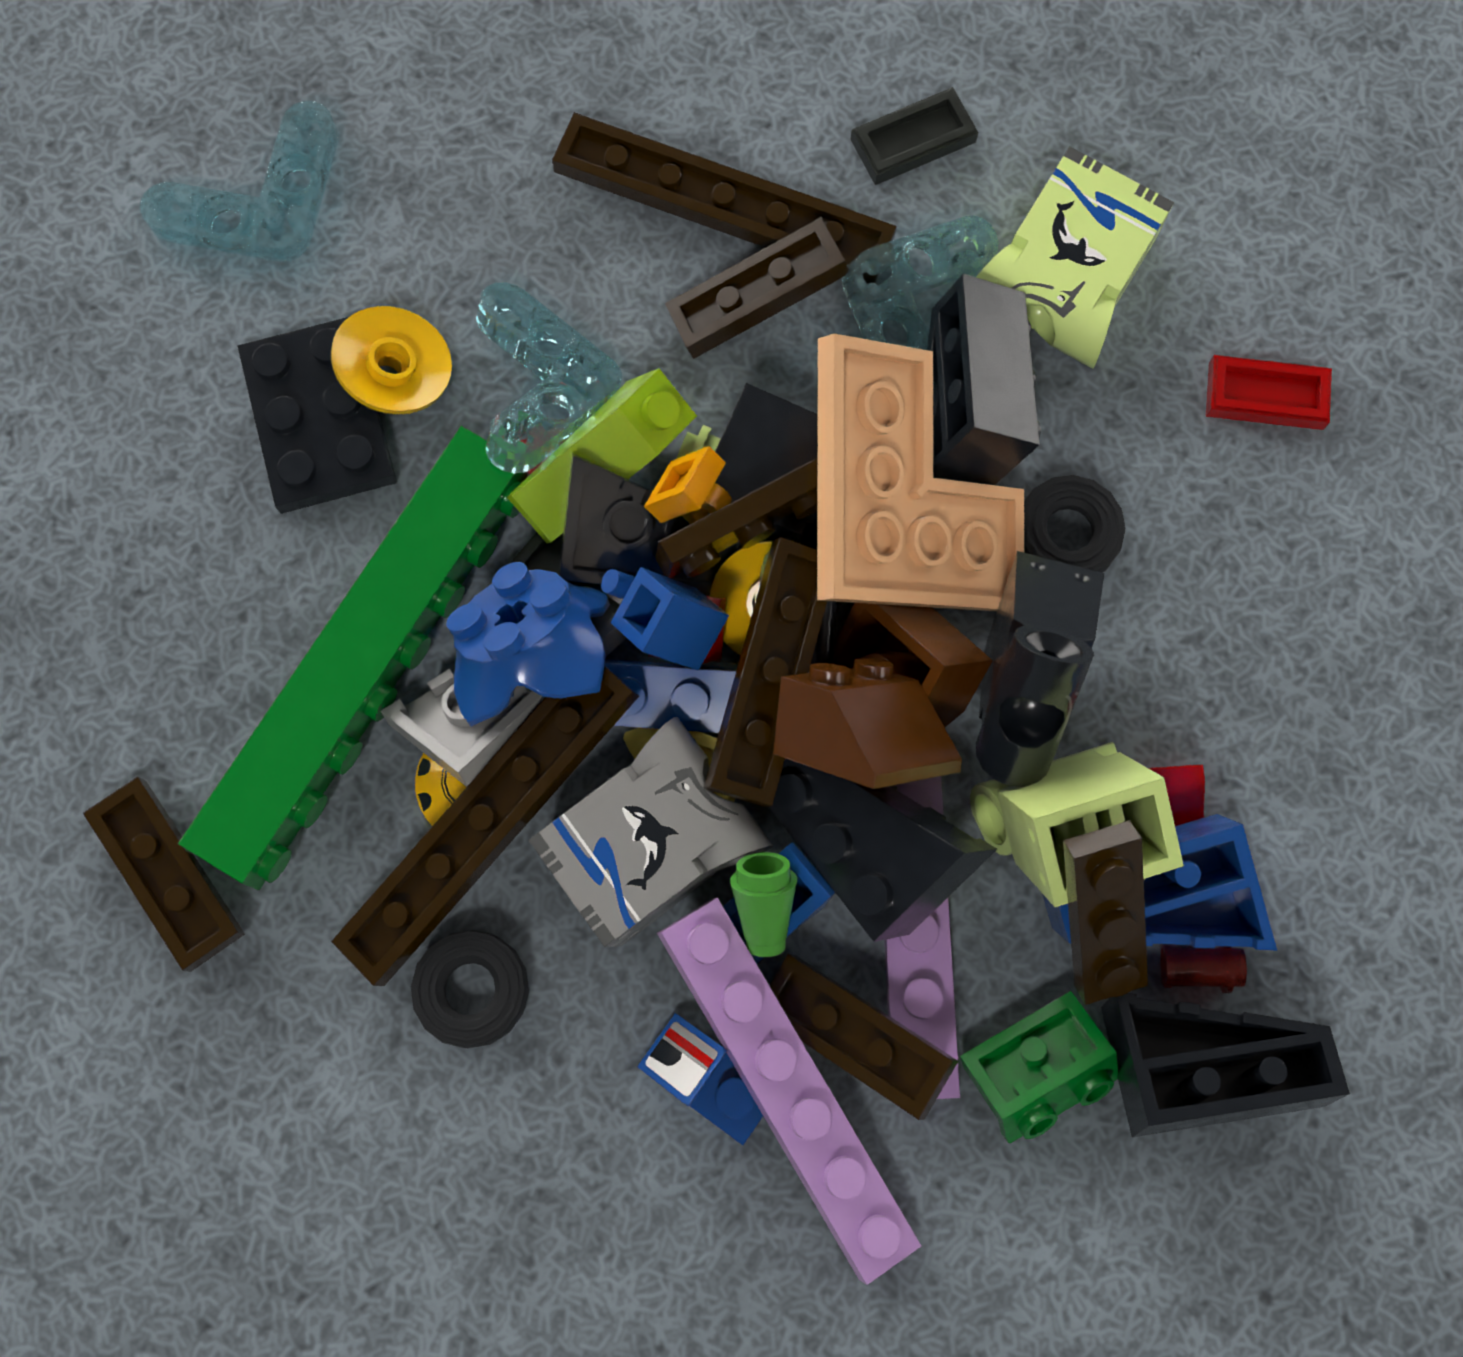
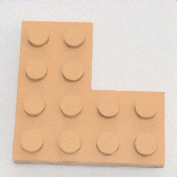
(881, 516)

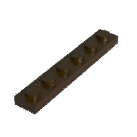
(706, 190)
(479, 827)

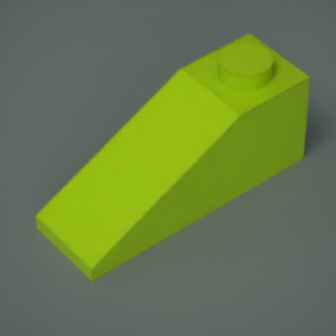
(618, 437)

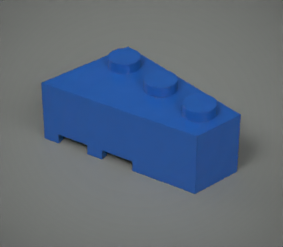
(1205, 901)

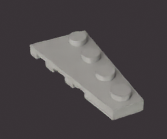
(445, 736)

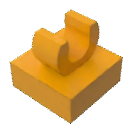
(689, 488)

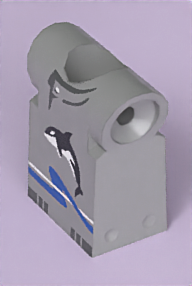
(646, 838)

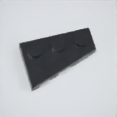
(613, 529)

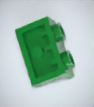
(1042, 1068)

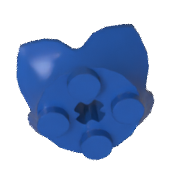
(529, 634)

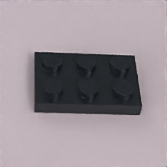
(309, 428)

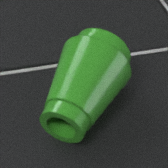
(764, 901)

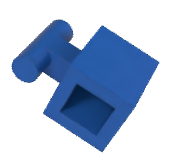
(664, 616)

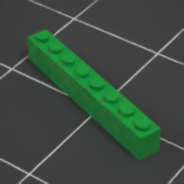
(354, 666)

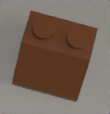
(919, 647)
(862, 725)

